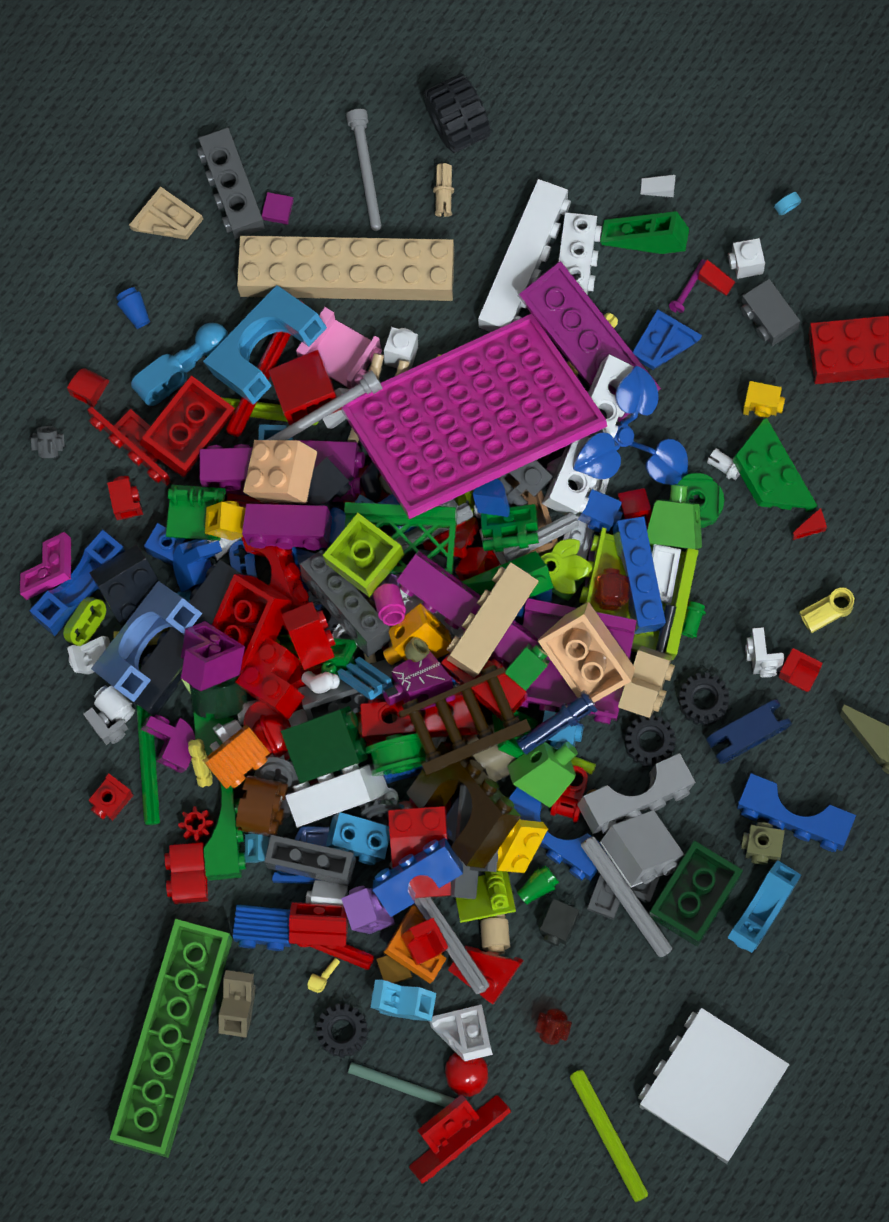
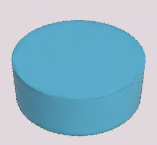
(787, 203)

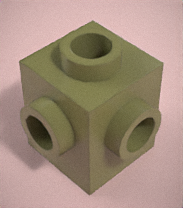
(763, 853)

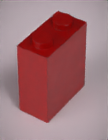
(302, 386)

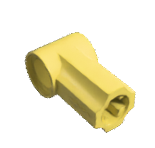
(826, 611)

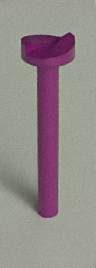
(677, 305)

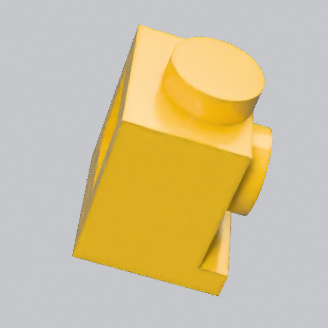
(763, 399)

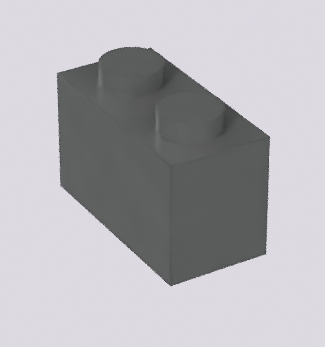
(770, 313)

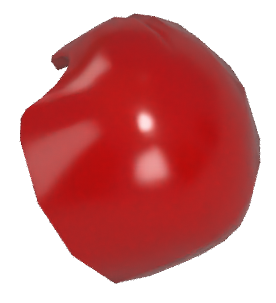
(466, 1076)

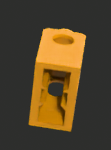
(418, 624)

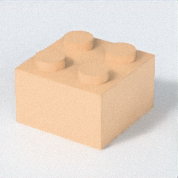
(280, 471)

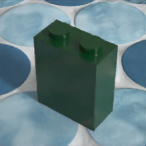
(325, 744)

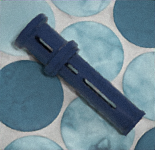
(568, 715)

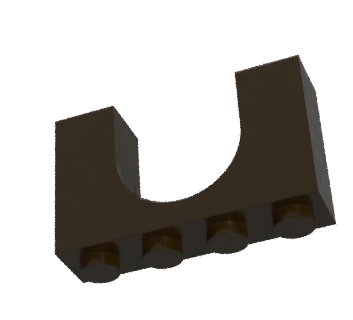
(491, 813)

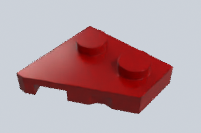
(463, 537)
(495, 968)

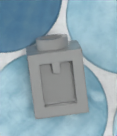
(100, 723)

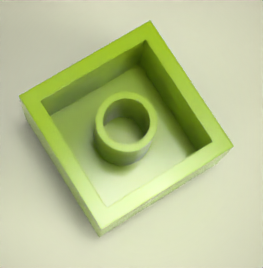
(363, 554)

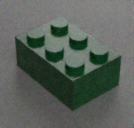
(695, 893)

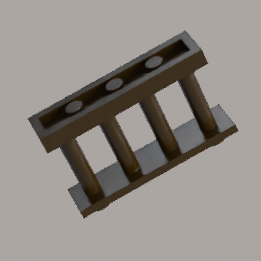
(460, 748)

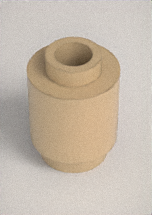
(495, 934)

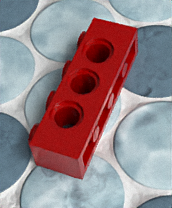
(376, 730)

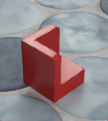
(800, 670)
(424, 941)

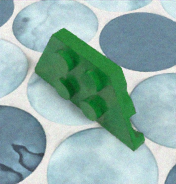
(771, 472)

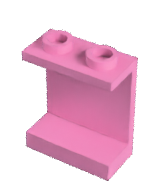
(342, 350)

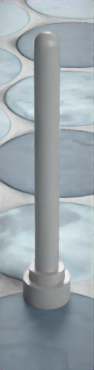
(357, 121)
(367, 385)

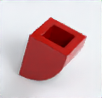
(87, 386)
(635, 505)

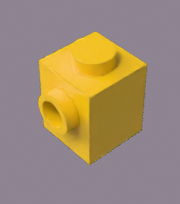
(225, 520)

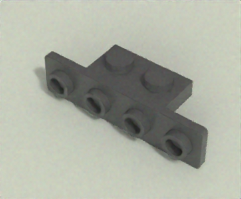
(466, 884)

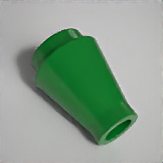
(539, 884)

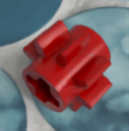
(202, 828)

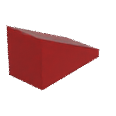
(715, 278)
(813, 525)

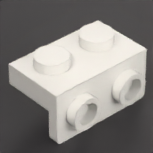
(762, 663)

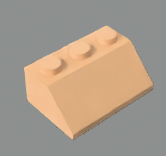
(587, 654)

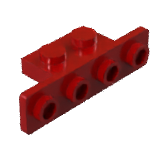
(128, 433)
(455, 1131)

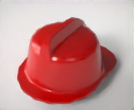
(267, 727)

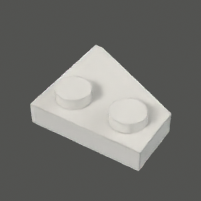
(464, 1032)

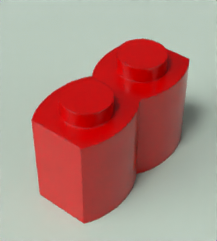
(188, 873)

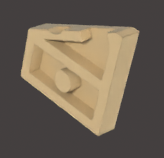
(166, 217)

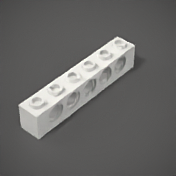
(559, 494)

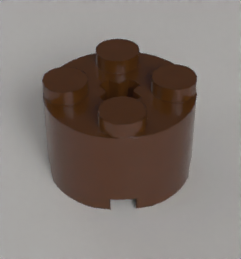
(261, 806)

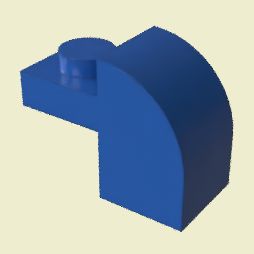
(192, 562)

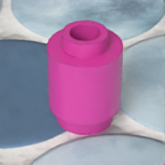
(389, 604)

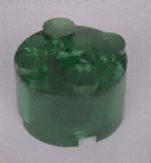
(221, 699)

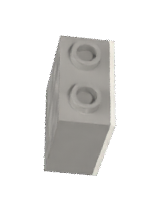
(642, 849)

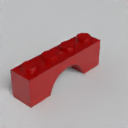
(285, 573)

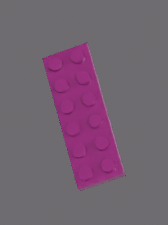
(575, 324)

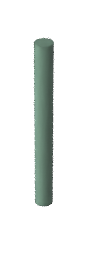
(400, 1085)

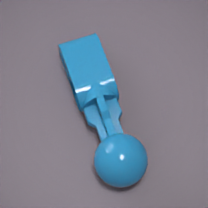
(170, 372)

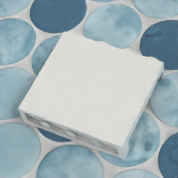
(713, 1084)

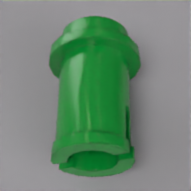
(692, 619)

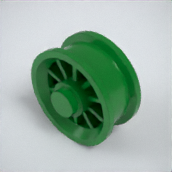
(396, 754)

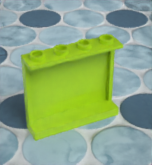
(607, 557)

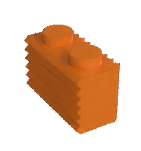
(237, 757)

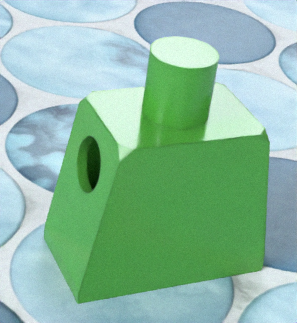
(676, 521)
(544, 772)

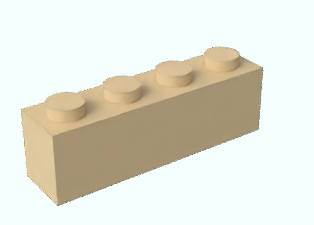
(492, 619)

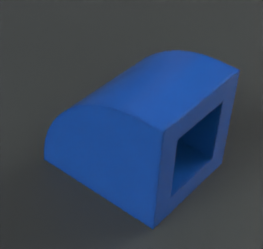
(492, 499)

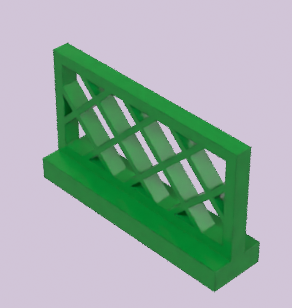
(395, 516)

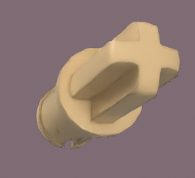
(443, 189)

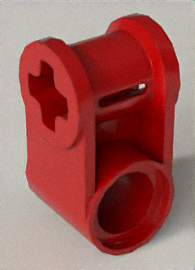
(567, 803)

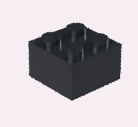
(125, 582)

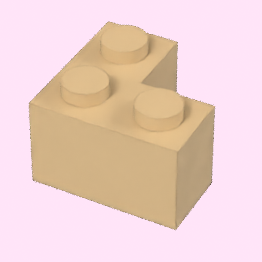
(645, 690)

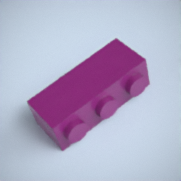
(287, 526)

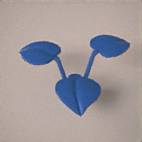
(599, 456)

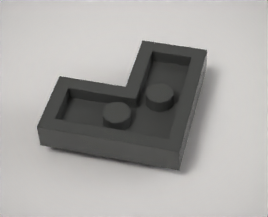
(606, 903)

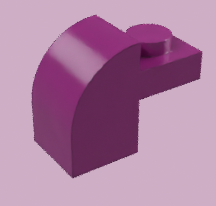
(176, 737)

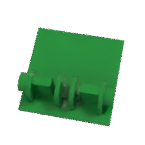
(188, 511)

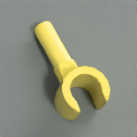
(317, 983)

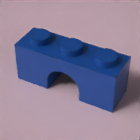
(435, 861)

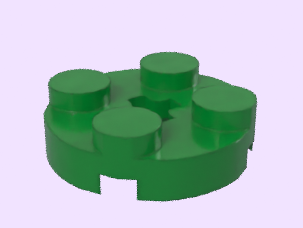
(709, 492)

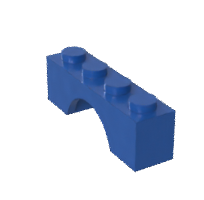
(644, 594)
(59, 604)
(828, 827)
(558, 850)

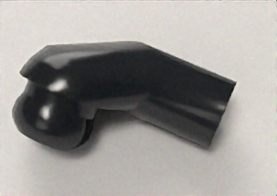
(370, 482)

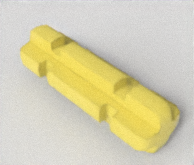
(197, 751)

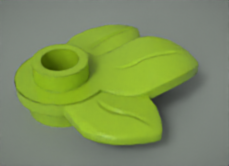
(568, 565)

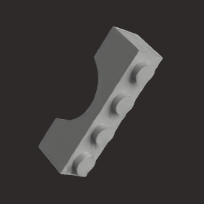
(606, 807)

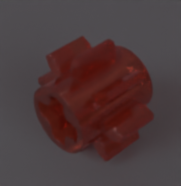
(553, 1026)

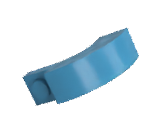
(764, 907)

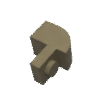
(237, 1003)

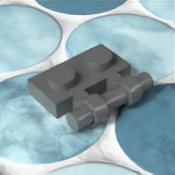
(531, 478)

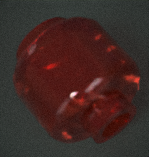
(611, 590)

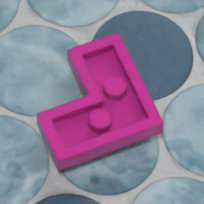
(53, 569)

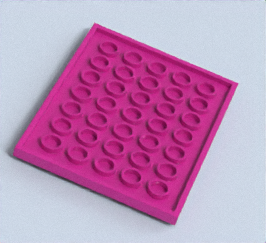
(472, 415)

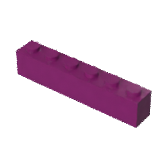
(456, 601)

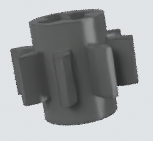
(47, 442)

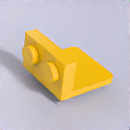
(520, 846)

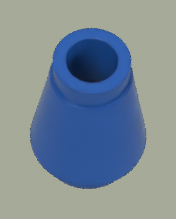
(133, 307)

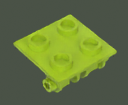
(492, 898)

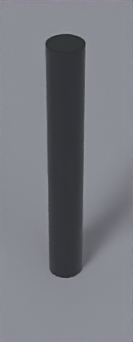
(664, 633)

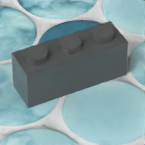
(310, 860)

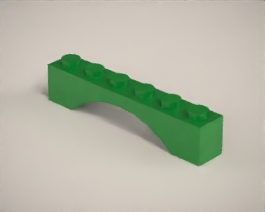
(223, 849)

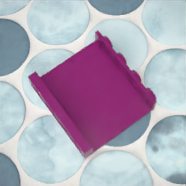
(550, 687)

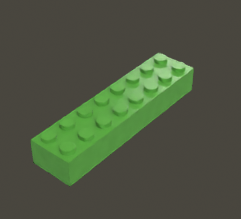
(171, 1038)

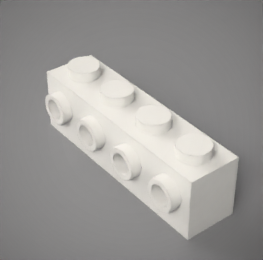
(577, 248)

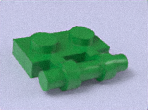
(520, 521)

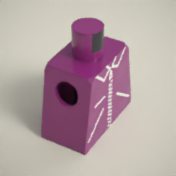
(418, 681)

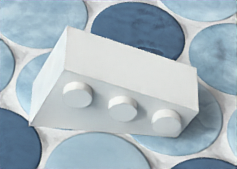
(335, 793)

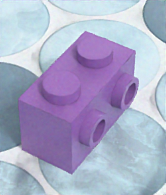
(366, 911)

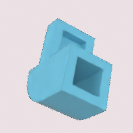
(403, 1001)

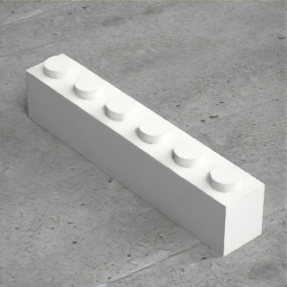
(525, 255)

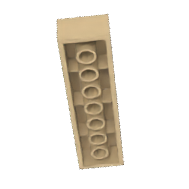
(347, 267)

